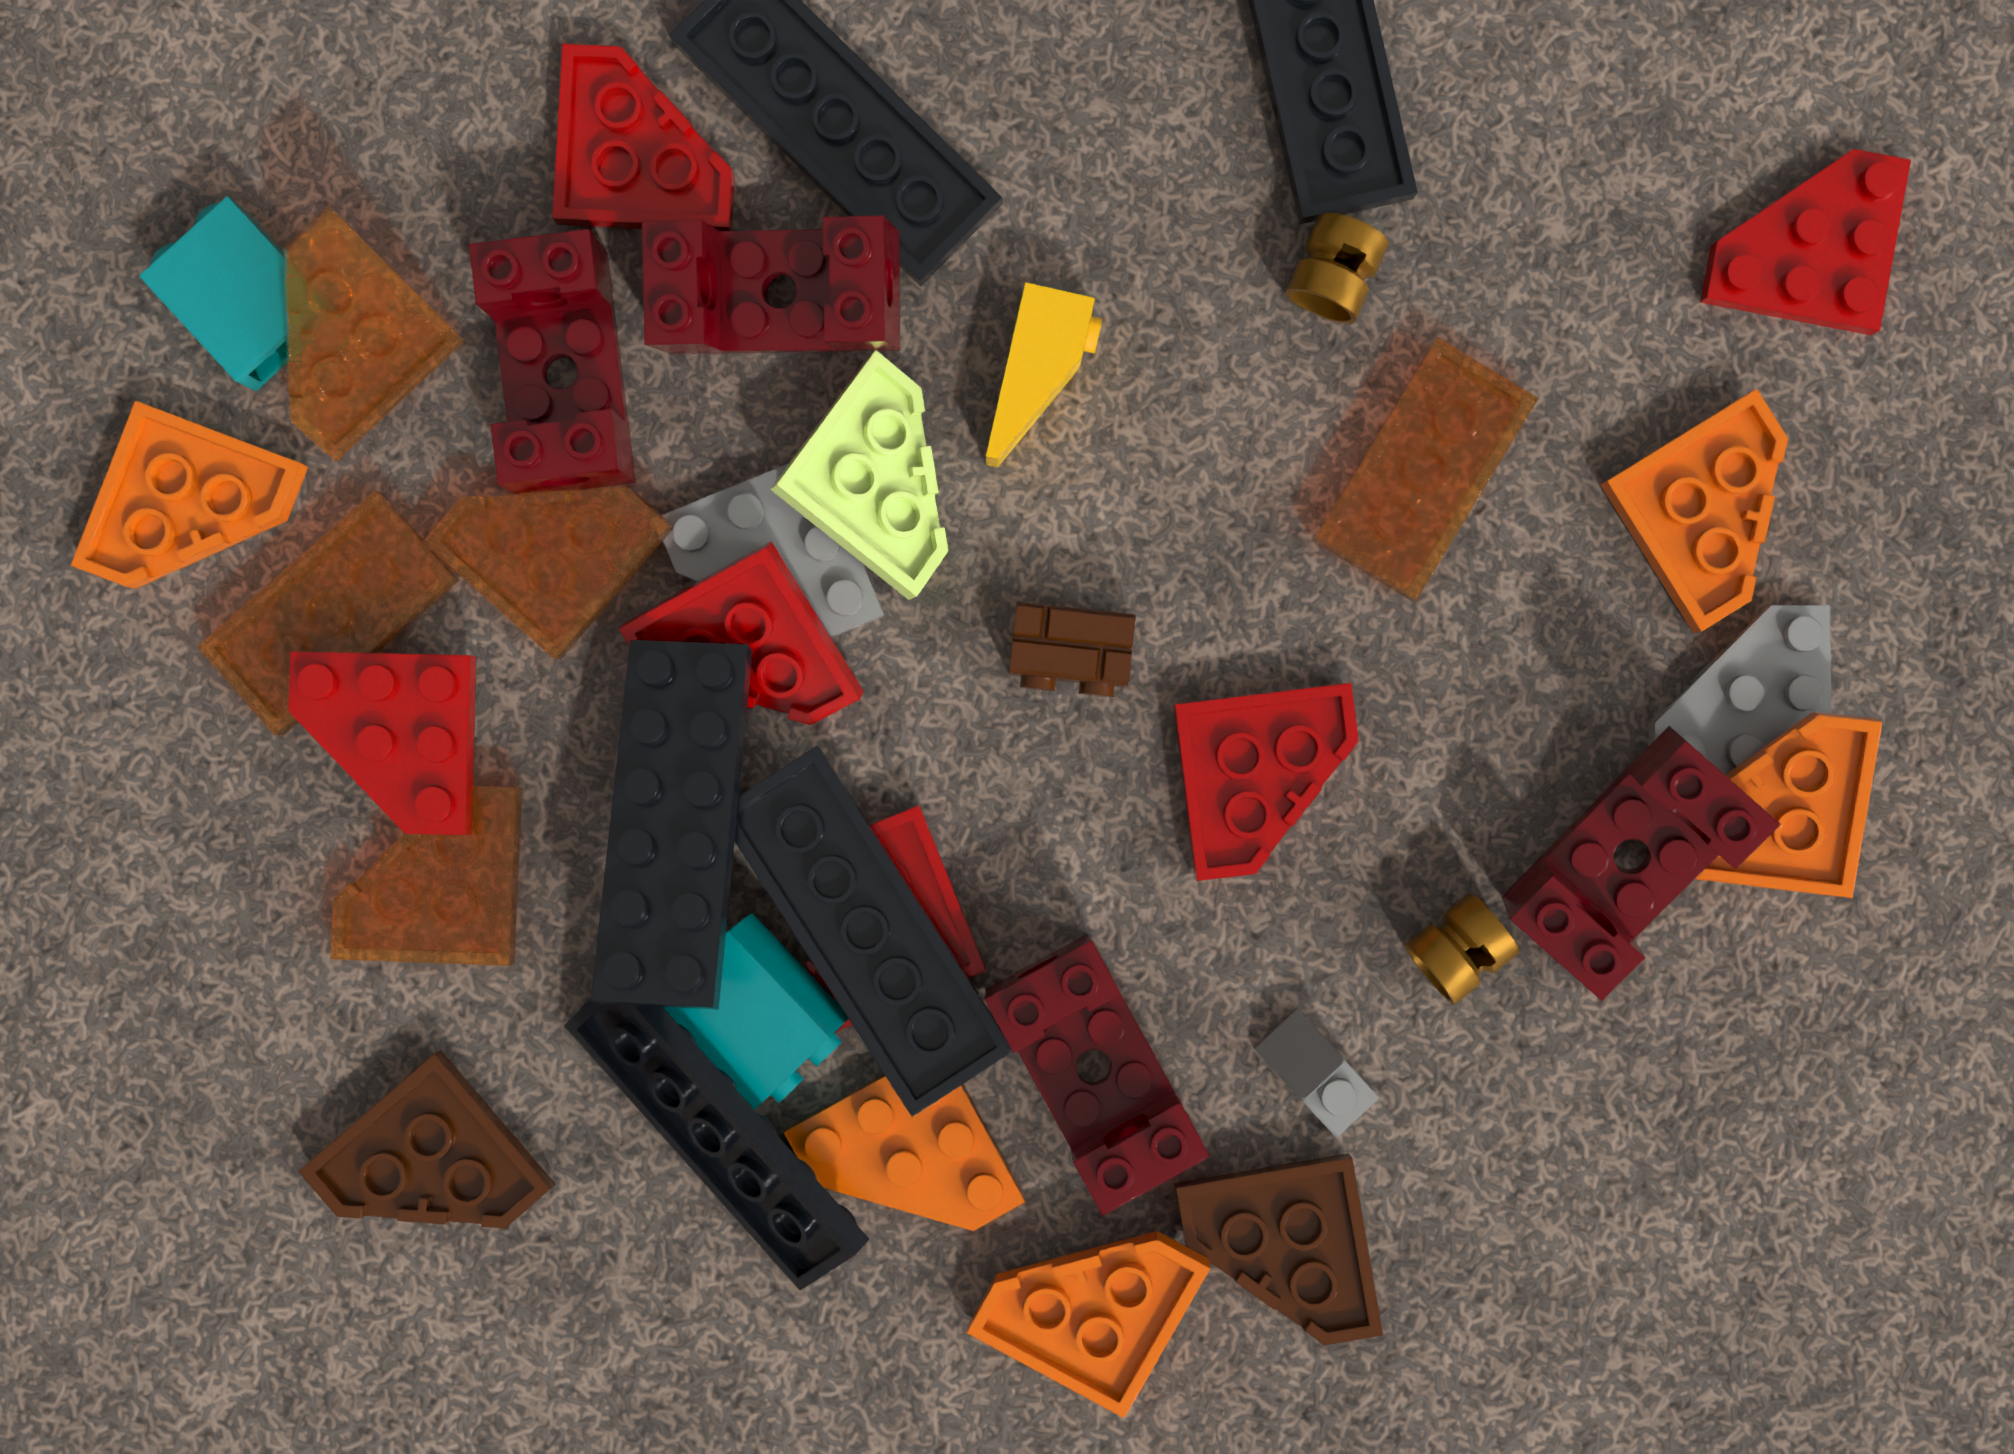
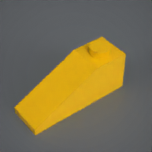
(1043, 356)

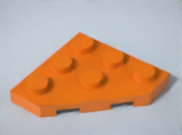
(180, 498)
(1705, 507)
(1819, 791)
(923, 1164)
(1093, 1314)

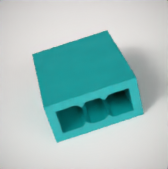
(227, 290)
(767, 1016)

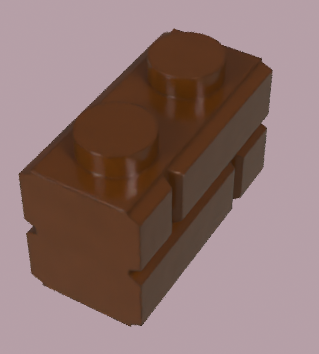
(1072, 647)

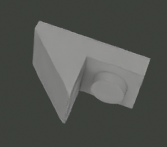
(1316, 1072)

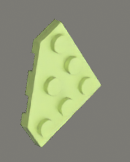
(873, 478)

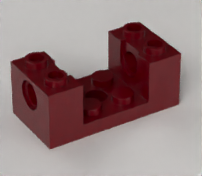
(711, 287)
(551, 304)
(1589, 907)
(1121, 1129)

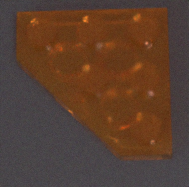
(352, 334)
(550, 554)
(439, 893)

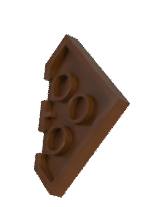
(429, 1157)
(1290, 1241)

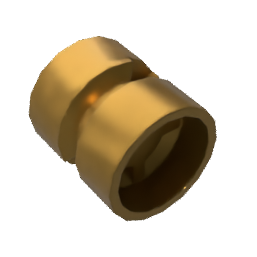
(1341, 257)
(1462, 948)

